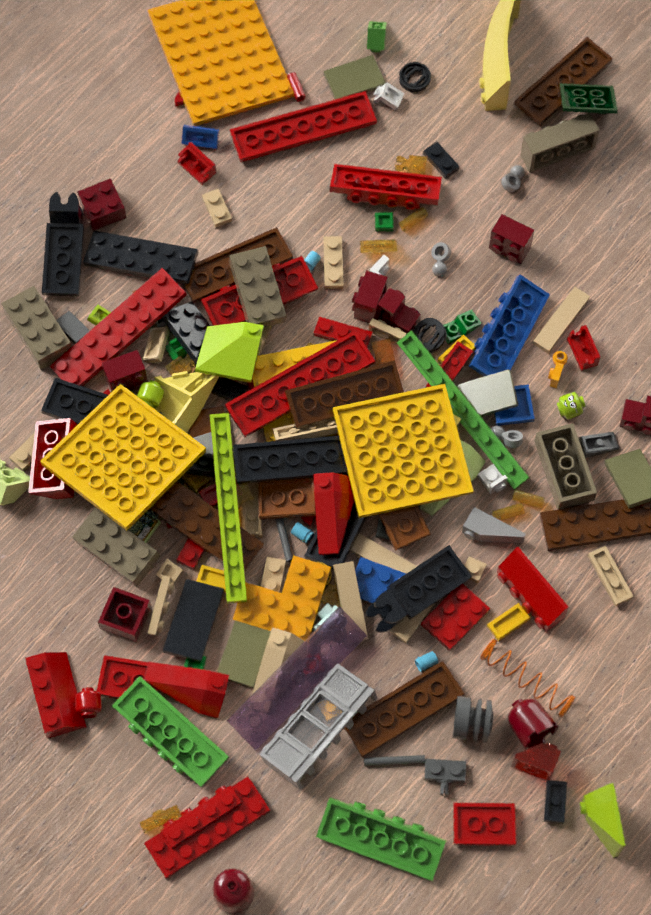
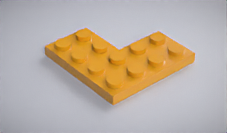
(293, 608)

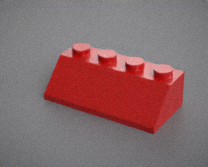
(46, 437)
(532, 590)
(54, 693)

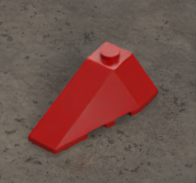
(333, 510)
(193, 687)

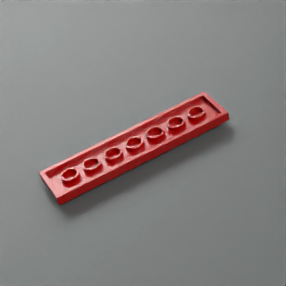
(303, 126)
(119, 329)
(268, 400)

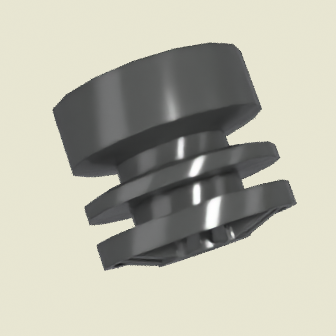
(472, 719)

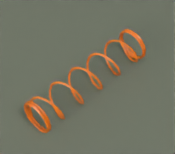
(488, 651)

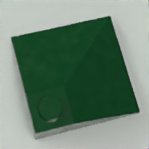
(588, 98)

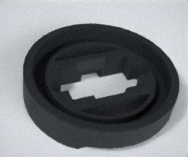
(415, 67)
(428, 322)

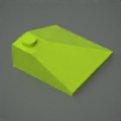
(230, 350)
(603, 816)

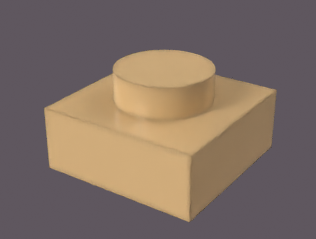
(475, 568)
(169, 569)

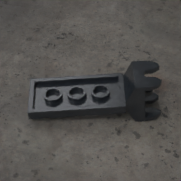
(63, 247)
(419, 589)

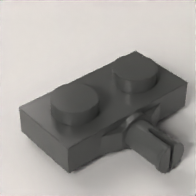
(445, 772)

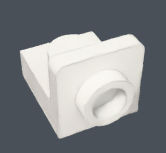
(389, 95)
(381, 266)
(492, 479)

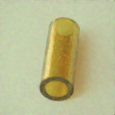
(413, 219)
(527, 498)
(509, 512)

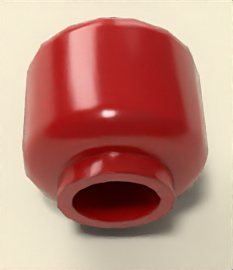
(88, 703)

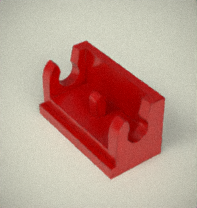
(196, 163)
(583, 348)

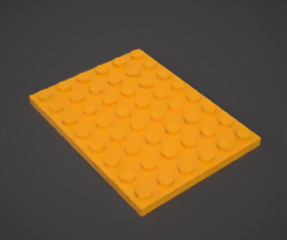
(220, 57)

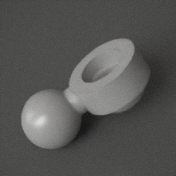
(511, 181)
(439, 268)
(511, 438)

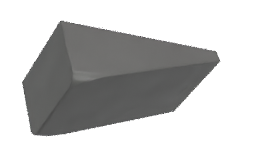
(72, 327)
(598, 444)

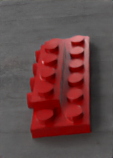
(385, 186)
(293, 282)
(206, 826)

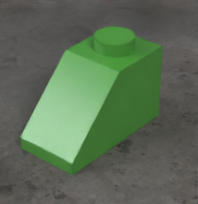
(376, 36)

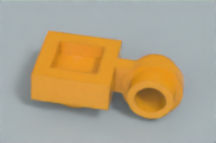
(555, 374)

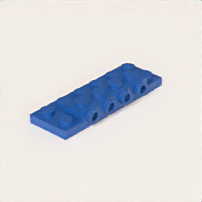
(509, 327)

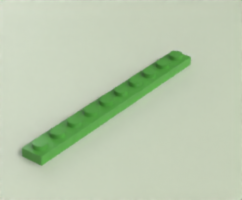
(463, 409)

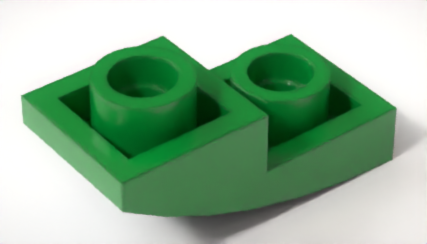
(462, 325)

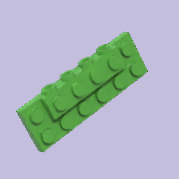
(170, 732)
(381, 837)

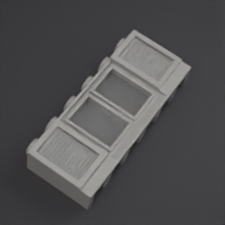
(317, 725)

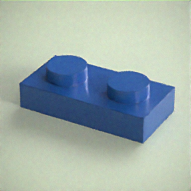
(200, 136)

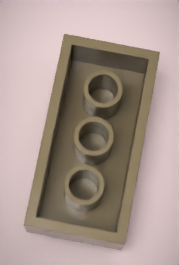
(559, 142)
(257, 287)
(36, 327)
(565, 466)
(116, 547)

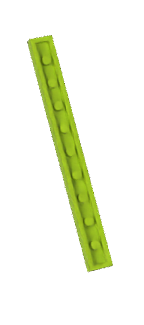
(228, 508)

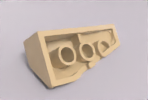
(277, 651)

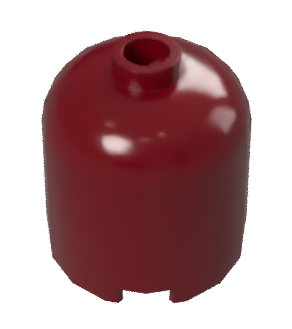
(531, 722)
(233, 900)

